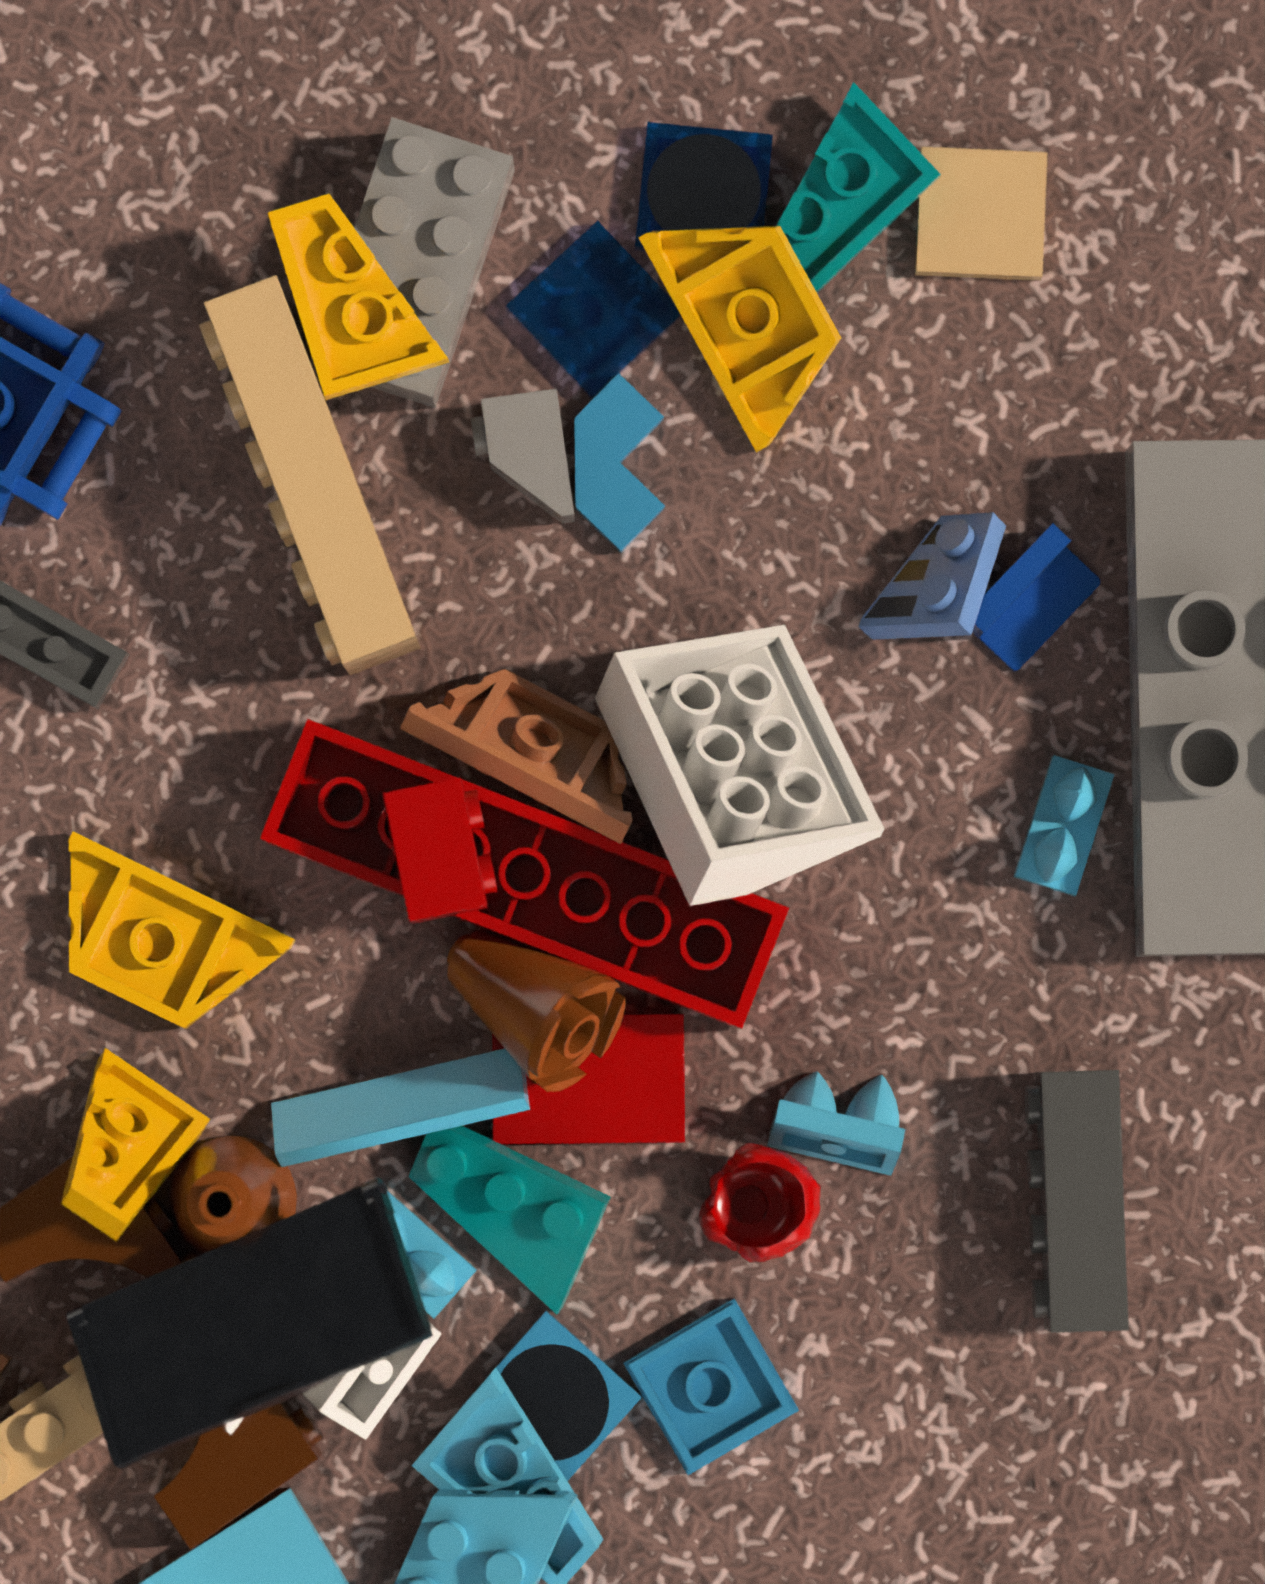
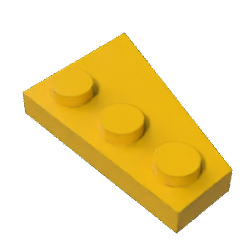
(347, 304)
(126, 1144)

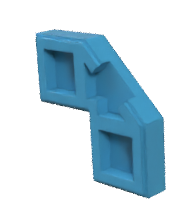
(604, 488)

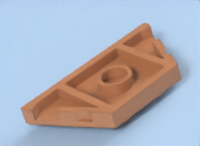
(532, 745)

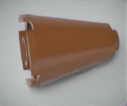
(537, 1005)
(246, 1172)

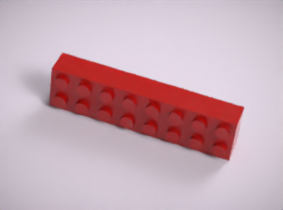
(554, 879)

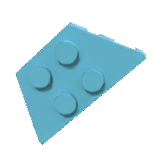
(486, 1537)

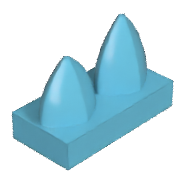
(1064, 825)
(860, 1138)
(435, 1264)

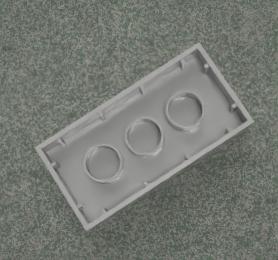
(1197, 694)

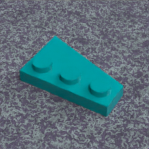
(853, 188)
(513, 1206)

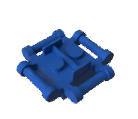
(34, 401)

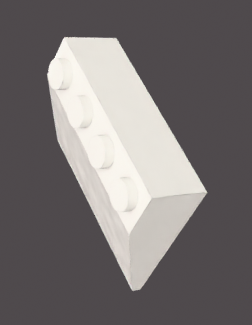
(734, 760)

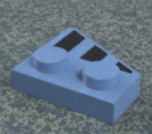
(940, 582)

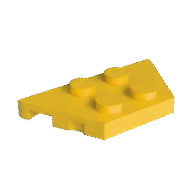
(748, 316)
(158, 937)

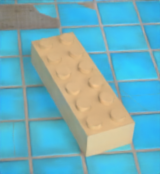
(312, 476)

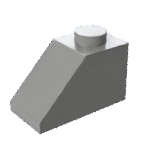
(527, 448)

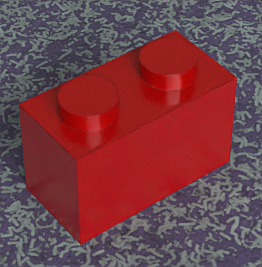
(438, 849)

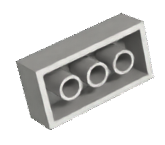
(431, 230)

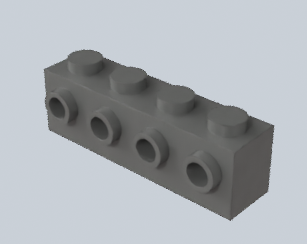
(1080, 1201)

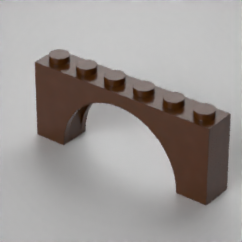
(224, 1469)

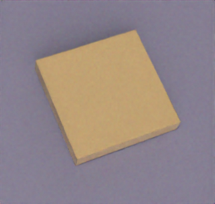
(983, 215)

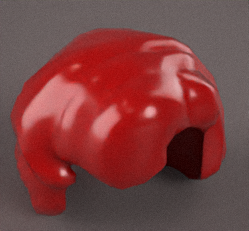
(761, 1204)

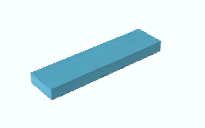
(398, 1107)

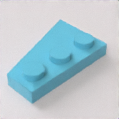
(497, 1448)

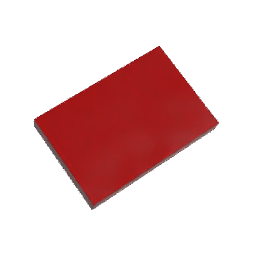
(624, 1098)

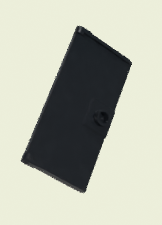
(249, 1324)

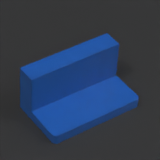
(1033, 599)

